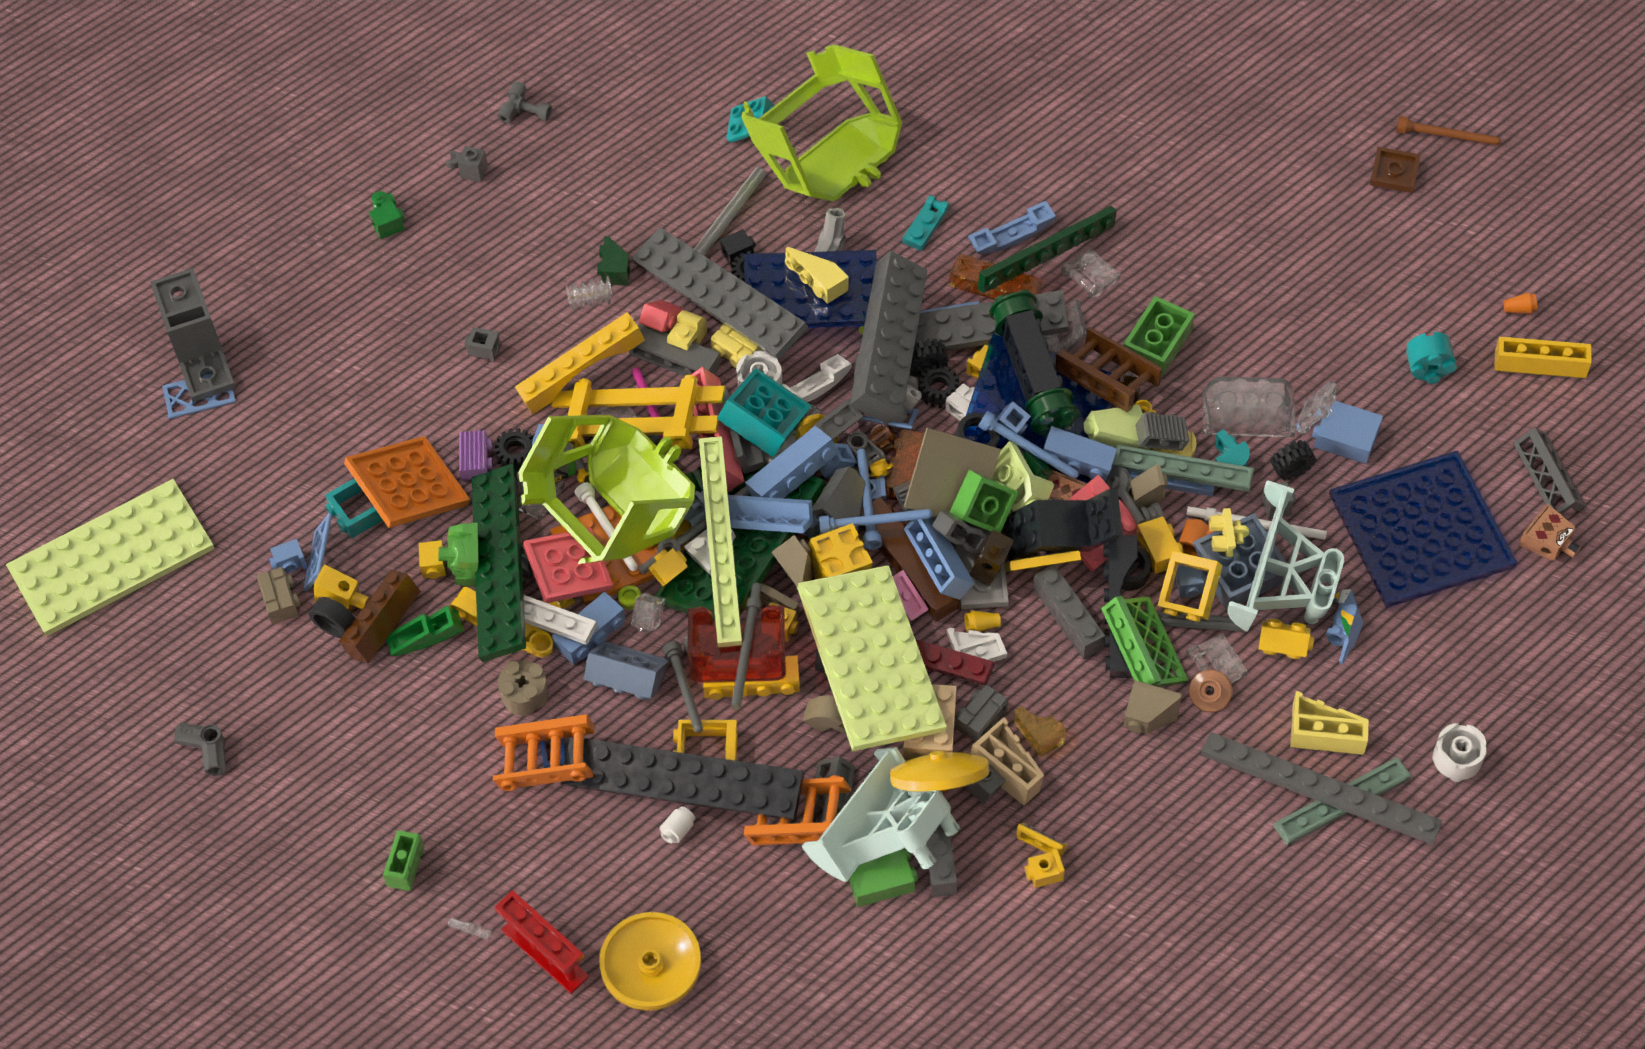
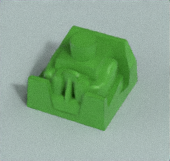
(461, 553)

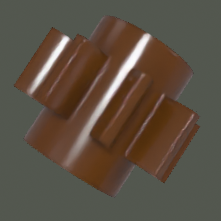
(883, 437)

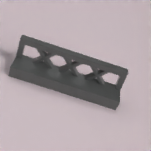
(748, 454)
(1556, 470)
(838, 767)

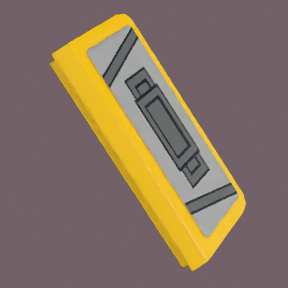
(1040, 839)

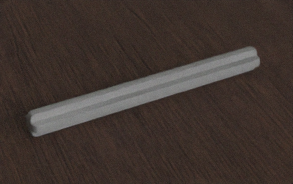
(730, 211)

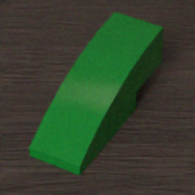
(425, 631)

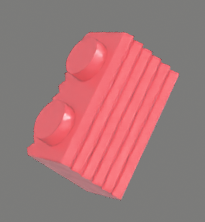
(660, 315)

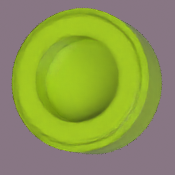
(627, 596)

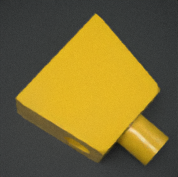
(339, 587)

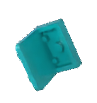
(736, 126)

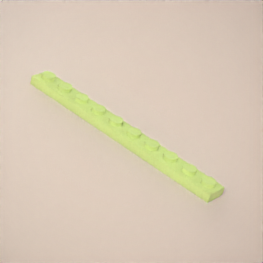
(720, 542)

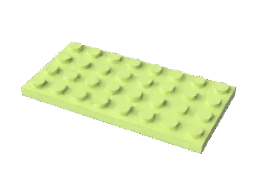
(109, 557)
(871, 658)

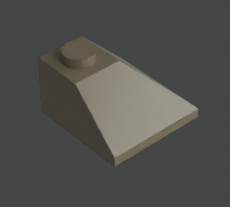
(795, 559)
(1151, 708)

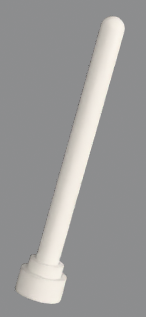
(586, 494)

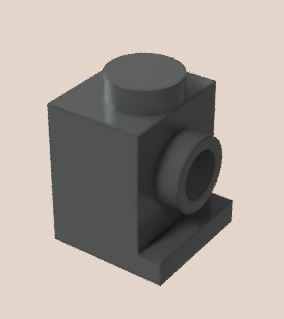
(483, 343)

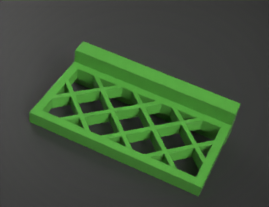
(1136, 648)

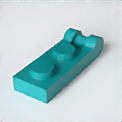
(925, 223)

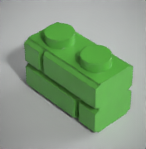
(403, 860)

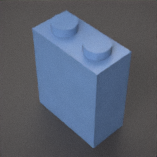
(1348, 432)

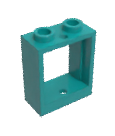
(357, 524)

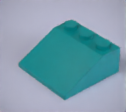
(763, 412)

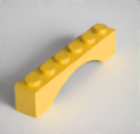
(545, 384)

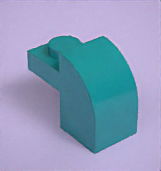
(1230, 451)

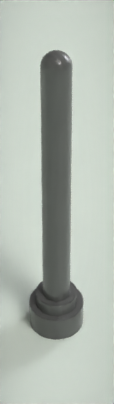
(674, 653)

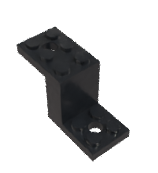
(1064, 525)

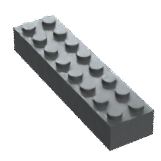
(888, 337)

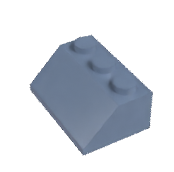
(625, 670)

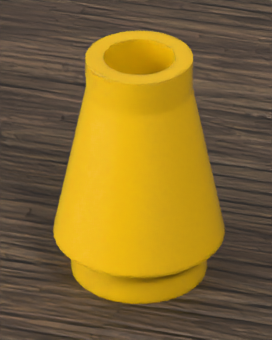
(981, 621)

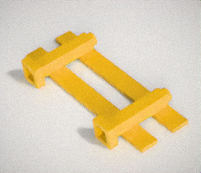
(675, 427)

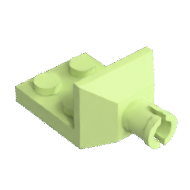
(1015, 472)

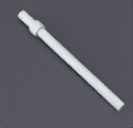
(1206, 513)

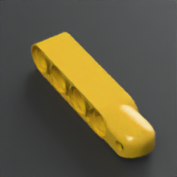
(537, 640)

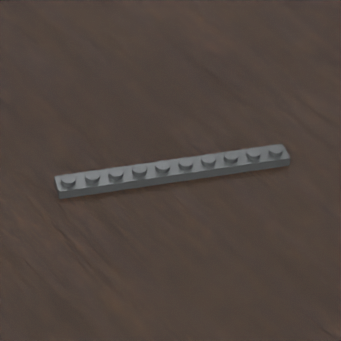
(1322, 788)

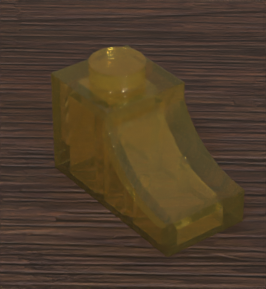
(1041, 732)

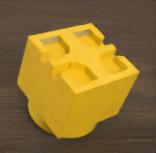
(838, 553)

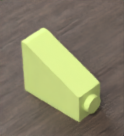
(1114, 427)

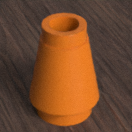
(1523, 303)

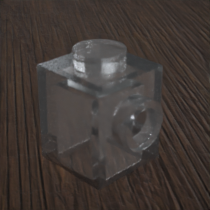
(647, 612)

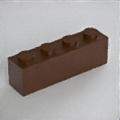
(379, 616)

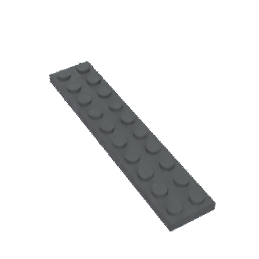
(720, 293)

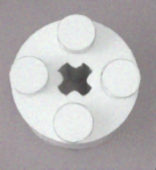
(761, 360)
(1459, 752)

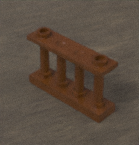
(1100, 383)

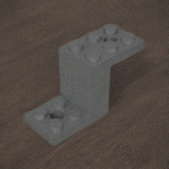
(192, 334)

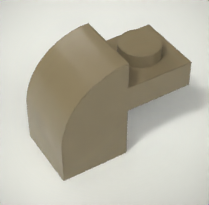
(823, 714)

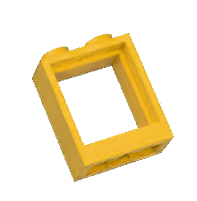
(1214, 570)
(710, 728)

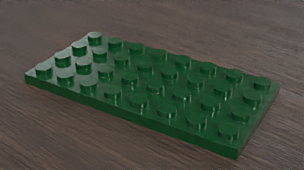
(751, 559)

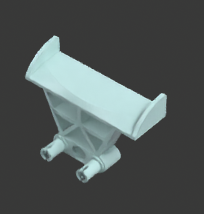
(1328, 570)
(881, 822)

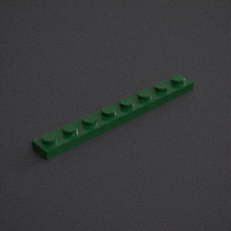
(1046, 249)

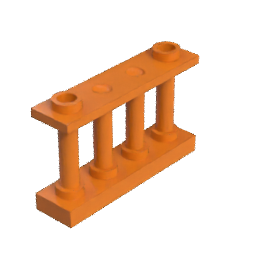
(539, 731)
(805, 831)

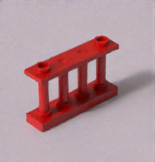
(541, 942)

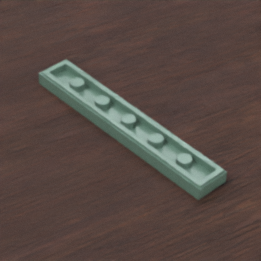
(1185, 468)
(1320, 814)

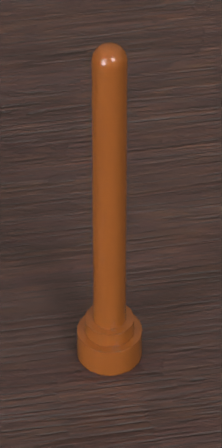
(1406, 125)

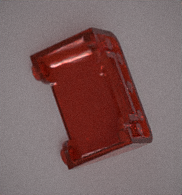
(715, 664)

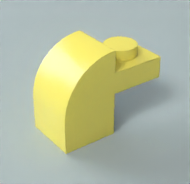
(687, 329)

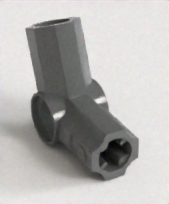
(199, 737)

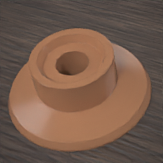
(1222, 690)

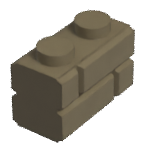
(277, 595)

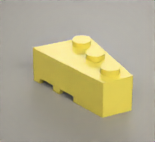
(1326, 728)

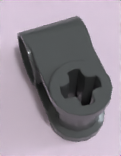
(872, 452)

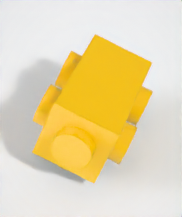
(1285, 639)

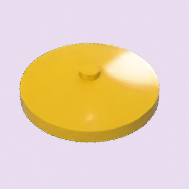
(939, 771)
(650, 961)

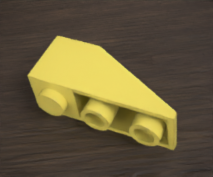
(820, 274)

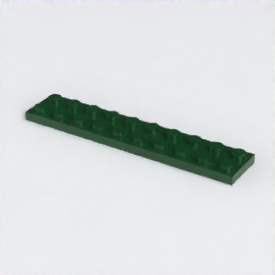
(499, 564)

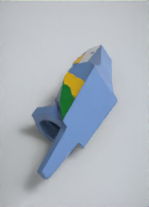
(1346, 623)

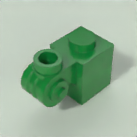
(385, 216)

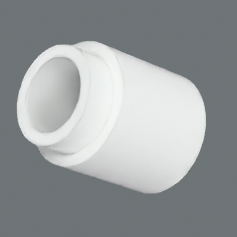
(677, 825)

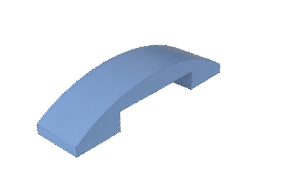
(1014, 232)

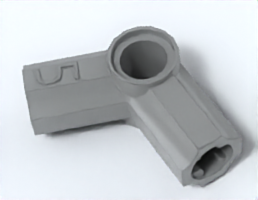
(832, 235)

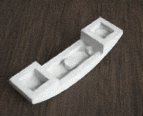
(816, 385)

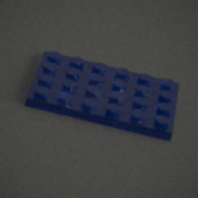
(776, 281)

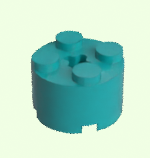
(1431, 357)

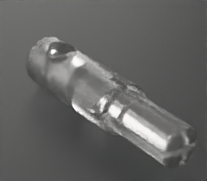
(471, 928)

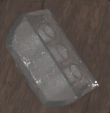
(1249, 407)

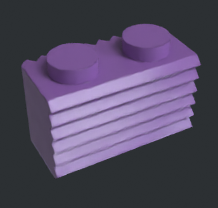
(474, 454)

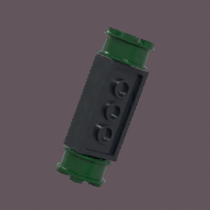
(1020, 326)

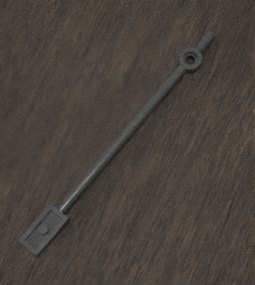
(832, 424)

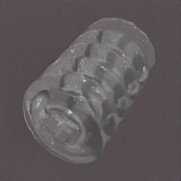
(589, 293)

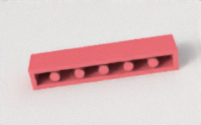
(732, 467)

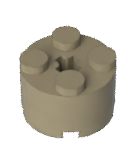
(523, 687)

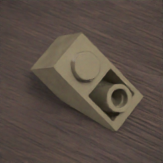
(1148, 487)

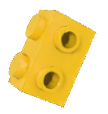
(1158, 541)

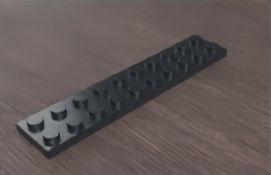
(690, 779)

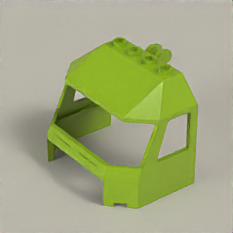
(846, 152)
(624, 470)

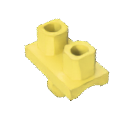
(1224, 523)

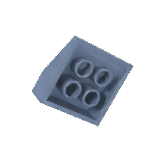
(1240, 570)

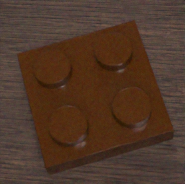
(1395, 169)

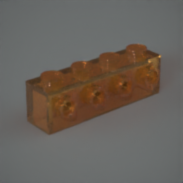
(965, 276)

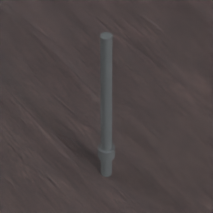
(753, 607)

